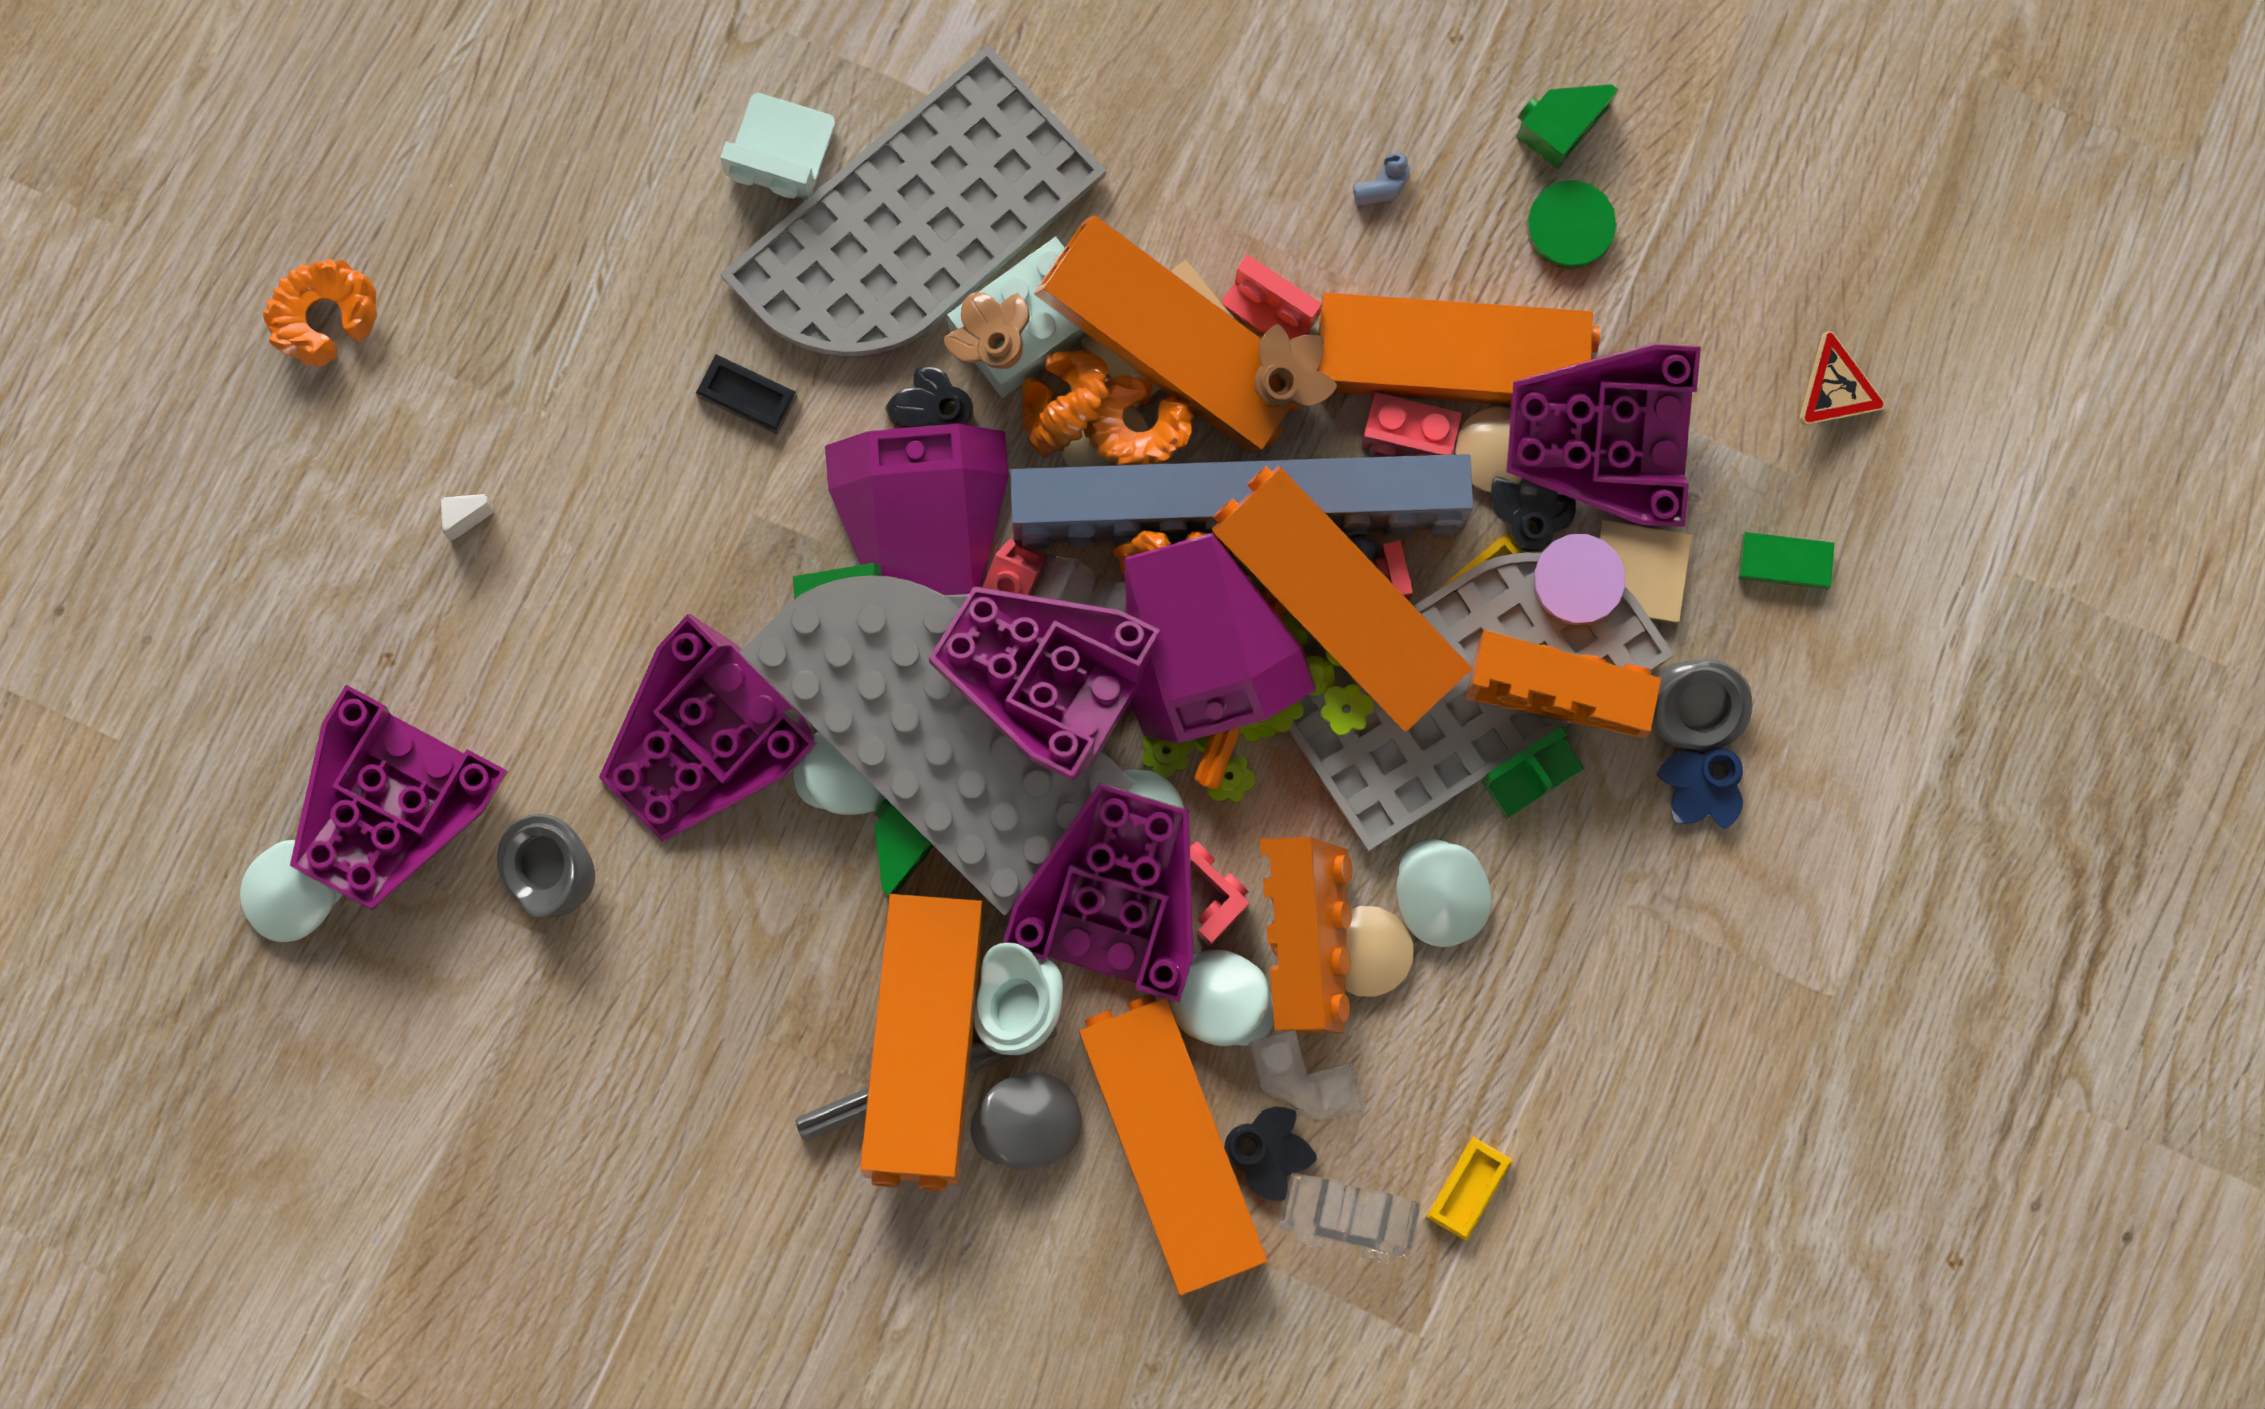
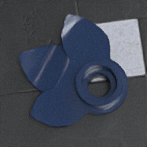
(1699, 791)

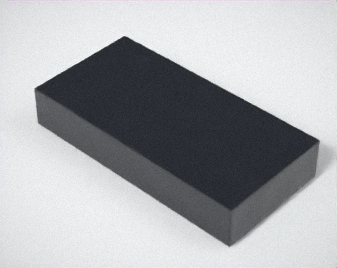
(746, 394)

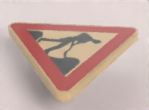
(1837, 385)

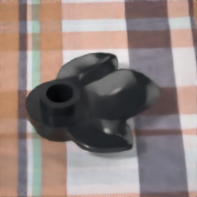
(926, 402)
(1530, 501)
(1276, 1152)

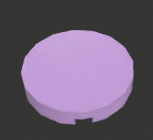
(1579, 579)

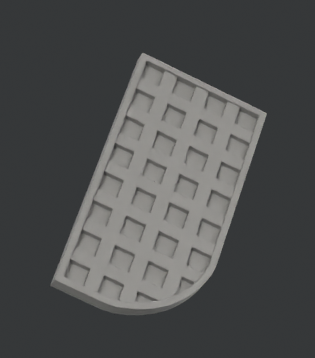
(917, 217)
(863, 677)
(1396, 778)

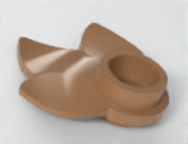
(987, 325)
(1296, 367)

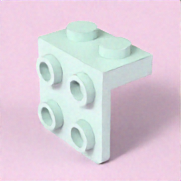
(779, 146)

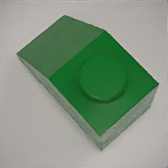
(1563, 119)
(899, 848)

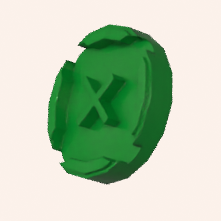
(1571, 224)

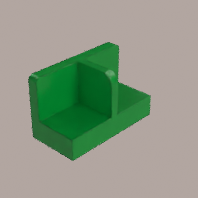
(1532, 773)

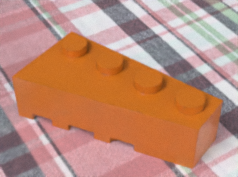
(1562, 685)
(1308, 933)

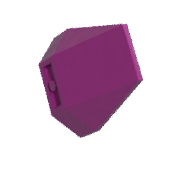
(1610, 431)
(921, 500)
(1219, 645)
(1046, 671)
(701, 733)
(383, 800)
(1115, 894)

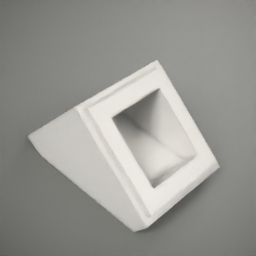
(463, 513)

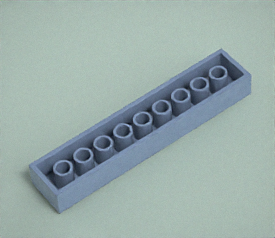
(1184, 497)

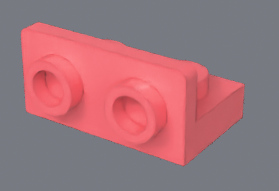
(1268, 300)
(1409, 428)

